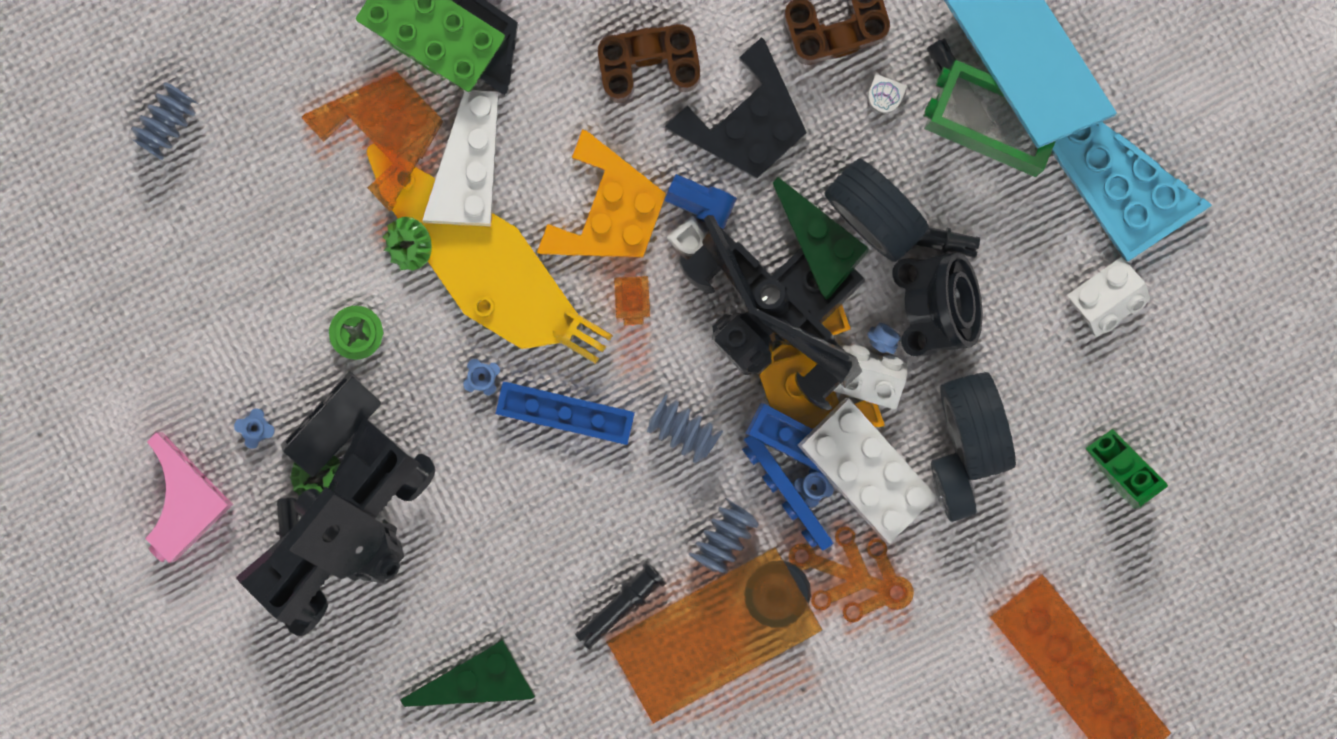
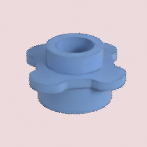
(883, 338)
(475, 369)
(264, 429)
(823, 488)

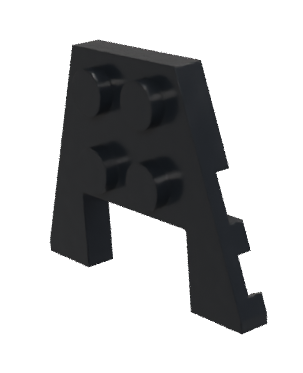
(757, 129)

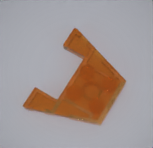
(394, 122)

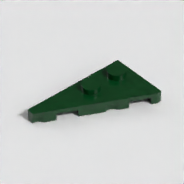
(826, 244)
(483, 678)

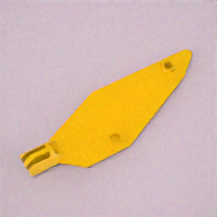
(494, 274)

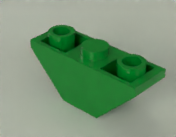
(1126, 469)

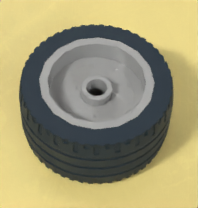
(876, 210)
(978, 425)

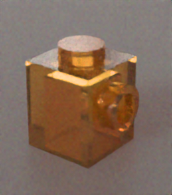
(632, 300)

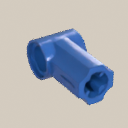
(700, 200)

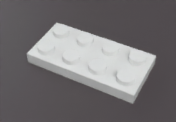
(867, 470)

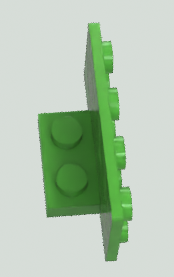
(435, 36)

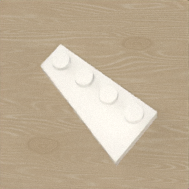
(466, 172)

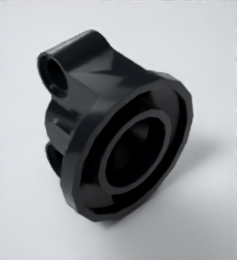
(940, 303)

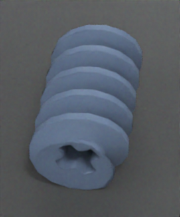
(163, 120)
(683, 430)
(725, 538)

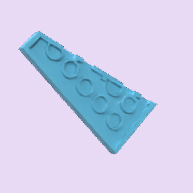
(1125, 188)

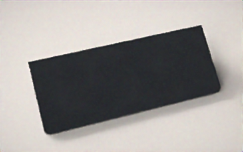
(330, 424)

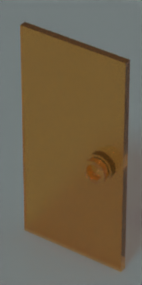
(714, 635)

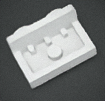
(1110, 296)
(880, 379)

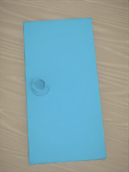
(1034, 66)

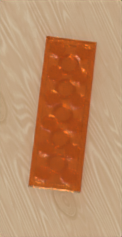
(1075, 666)

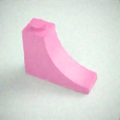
(189, 505)

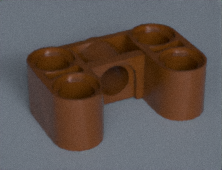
(839, 38)
(644, 49)

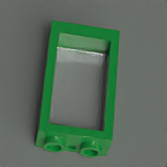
(979, 117)

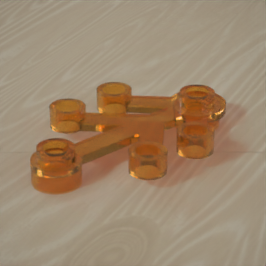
(856, 577)

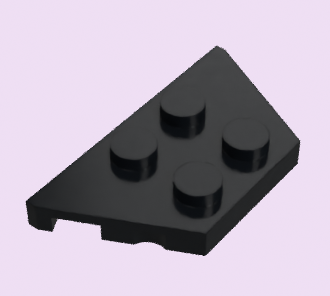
(500, 67)

